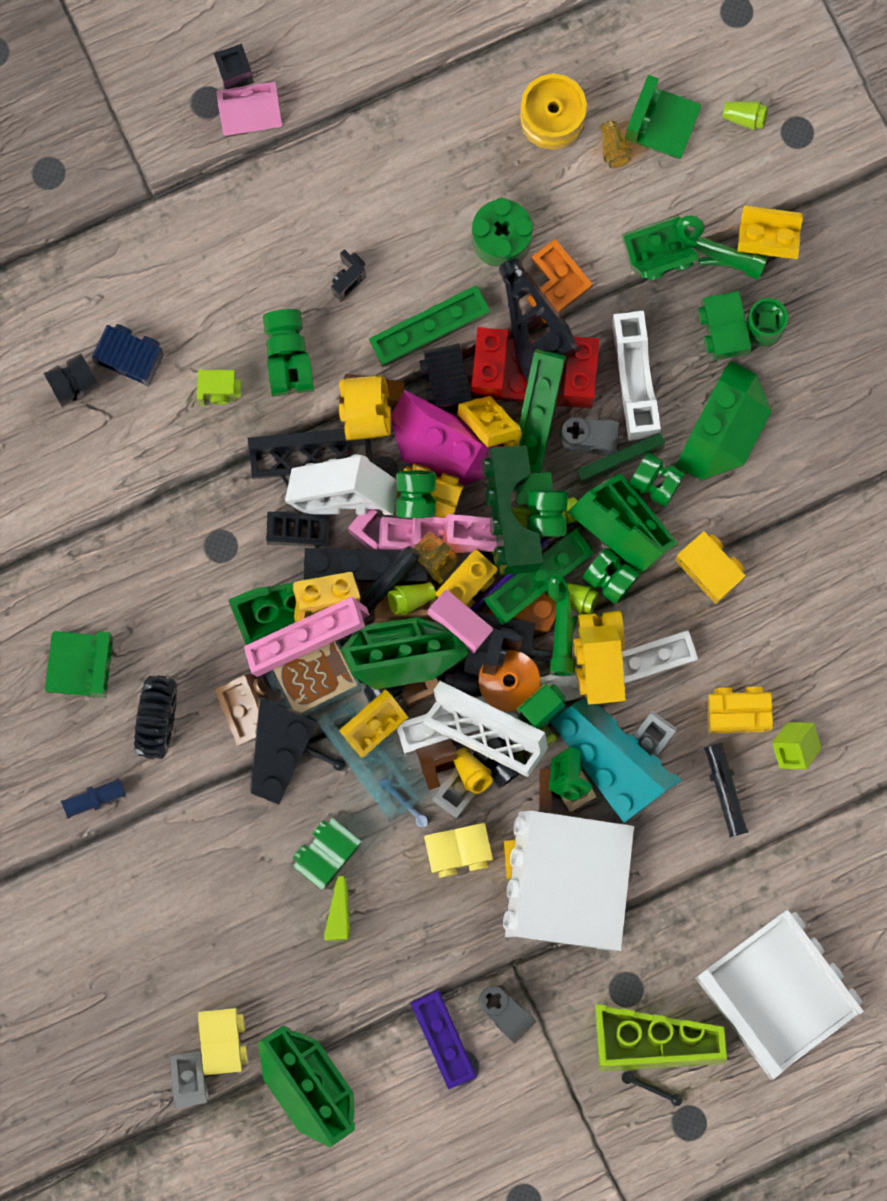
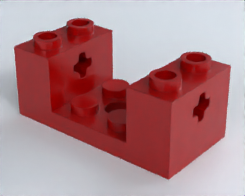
(501, 377)

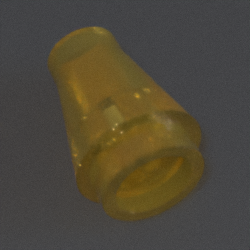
(614, 145)

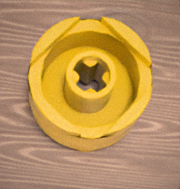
(365, 407)

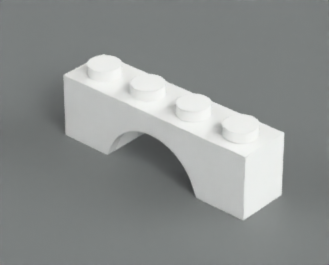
(635, 376)

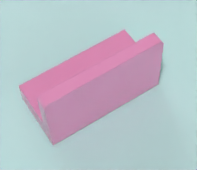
(249, 108)
(460, 620)

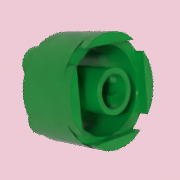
(501, 216)

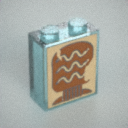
(314, 680)

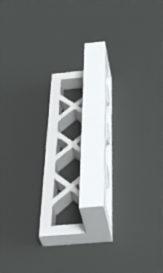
(490, 719)

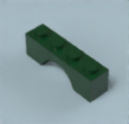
(517, 547)

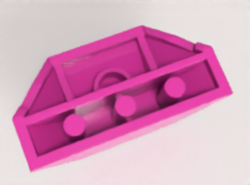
(437, 439)

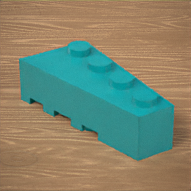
(613, 759)

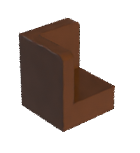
(436, 759)

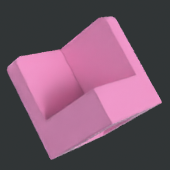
(367, 529)

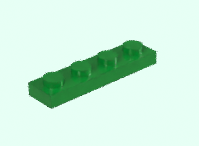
(429, 326)
(540, 405)
(527, 587)

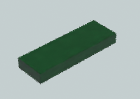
(620, 459)

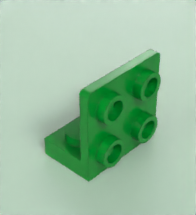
(662, 120)
(79, 664)

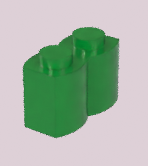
(725, 326)
(542, 706)
(326, 854)

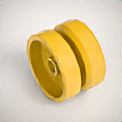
(551, 94)

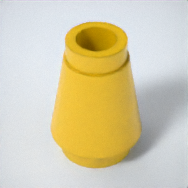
(472, 771)

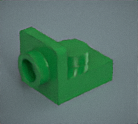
(565, 775)

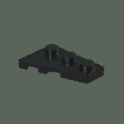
(278, 748)

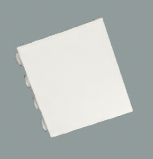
(568, 880)
(780, 993)

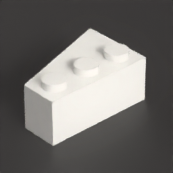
(341, 485)

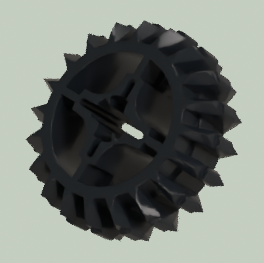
(155, 717)

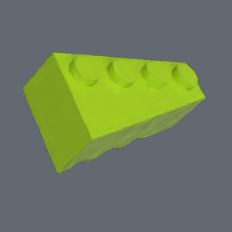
(653, 1041)

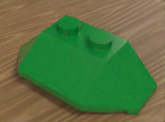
(726, 425)
(401, 652)
(307, 1085)

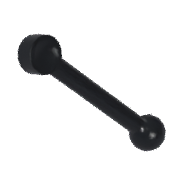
(338, 764)
(628, 1077)

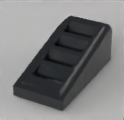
(298, 518)

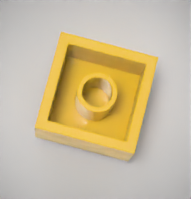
(601, 664)

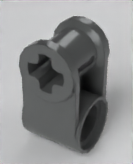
(594, 436)
(509, 1017)

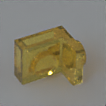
(436, 557)

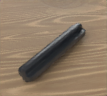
(389, 578)

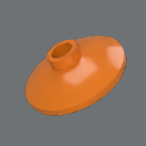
(509, 698)

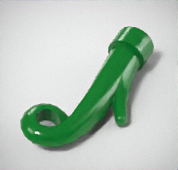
(718, 253)
(562, 661)

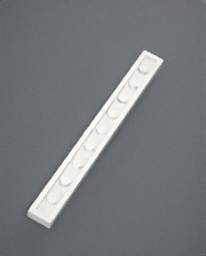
(637, 664)

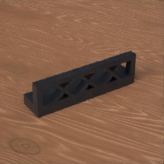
(300, 442)

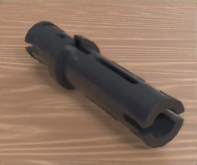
(715, 754)

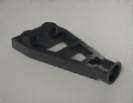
(556, 341)

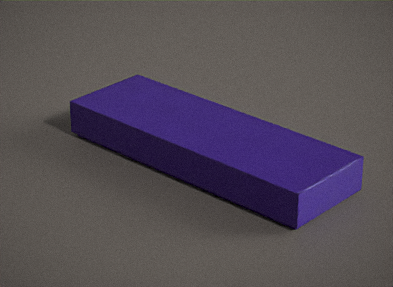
(443, 1040)

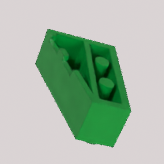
(624, 523)

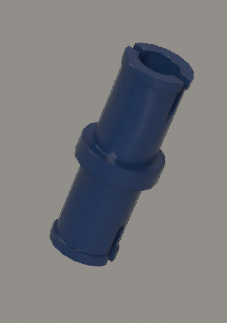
(93, 798)

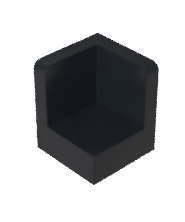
(234, 67)

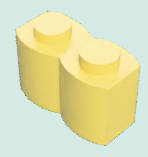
(458, 849)
(221, 1041)

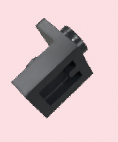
(347, 281)
(495, 653)

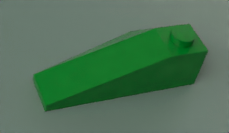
(263, 611)

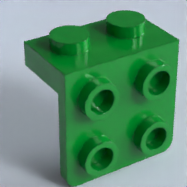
(658, 249)

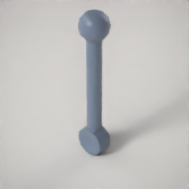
(421, 819)

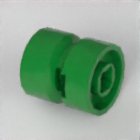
(766, 322)
(284, 329)
(279, 374)
(647, 474)
(416, 494)
(547, 512)
(622, 575)

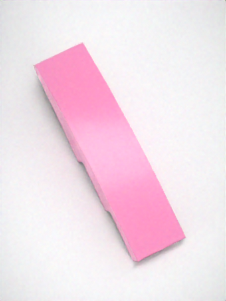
(457, 531)

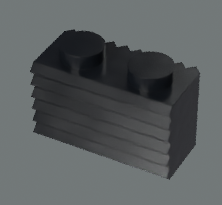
(446, 376)

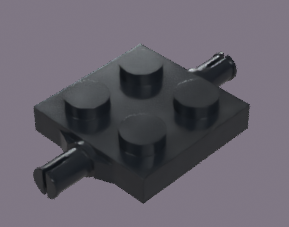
(525, 628)

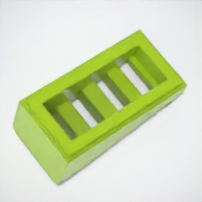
(338, 919)

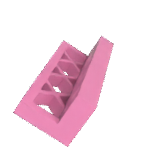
(305, 636)

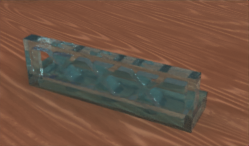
(363, 774)

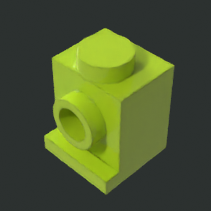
(218, 386)

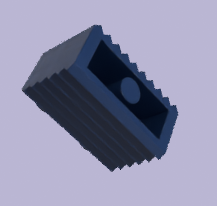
(128, 354)

